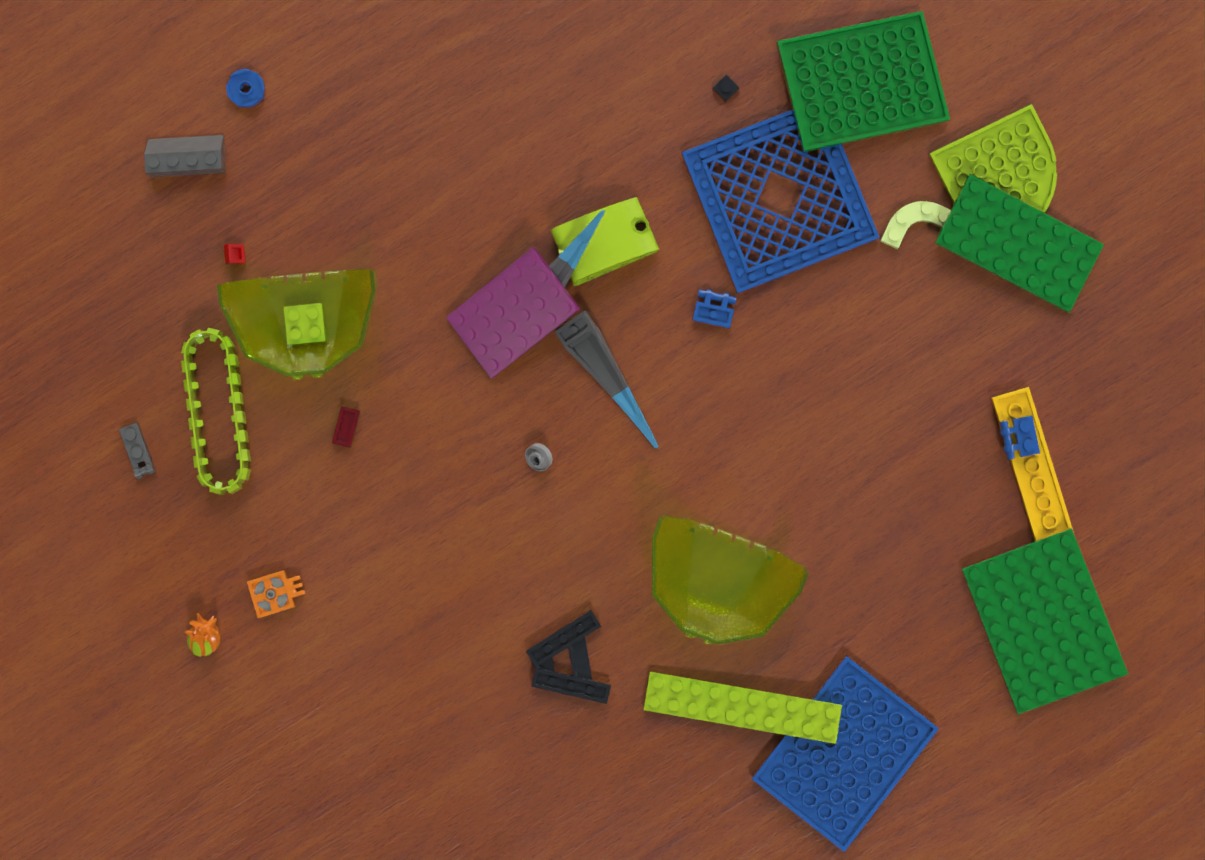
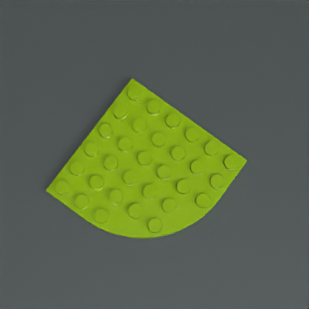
(1006, 154)

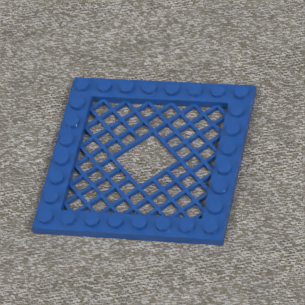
(844, 178)

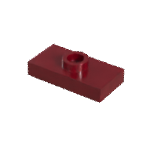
(346, 426)

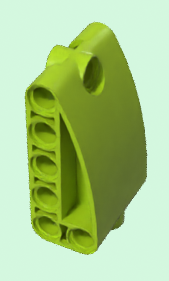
(613, 242)

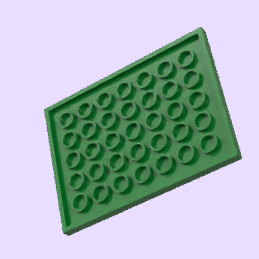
(862, 81)
(1044, 621)

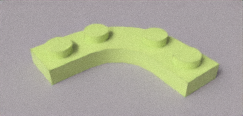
(910, 214)

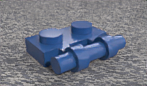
(712, 314)
(1025, 437)

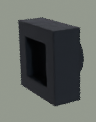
(726, 88)

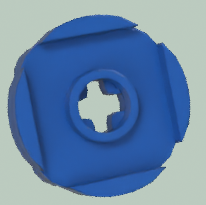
(236, 83)

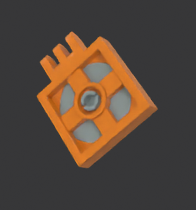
(274, 593)

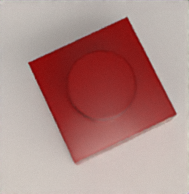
(234, 254)

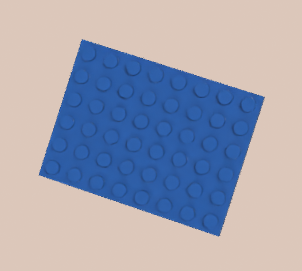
(846, 782)

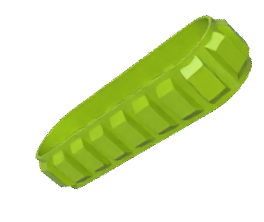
(193, 406)

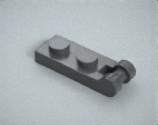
(137, 450)

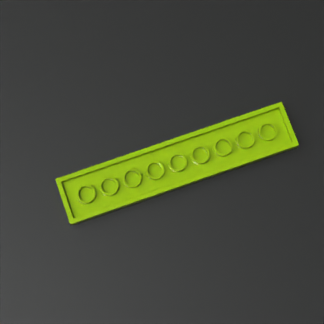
(743, 707)

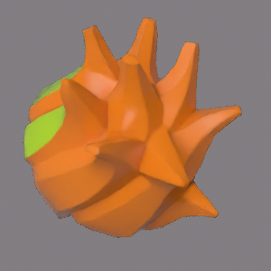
(203, 636)

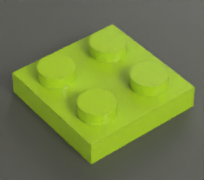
(305, 324)

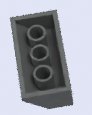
(185, 156)

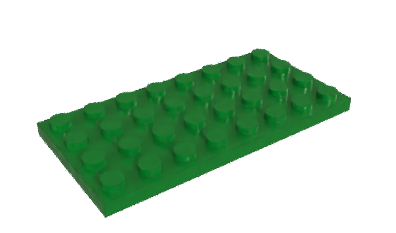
(1019, 243)

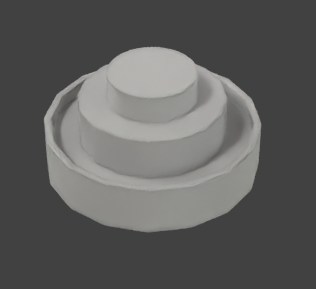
(538, 457)

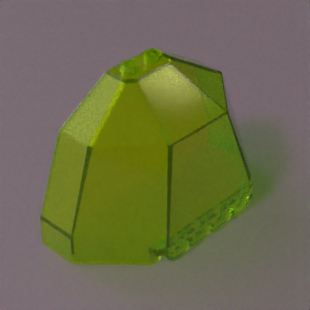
(258, 320)
(720, 585)

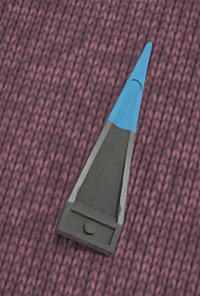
(567, 261)
(590, 349)

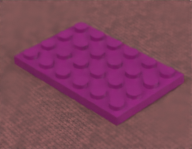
(513, 312)

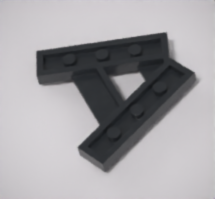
(581, 682)

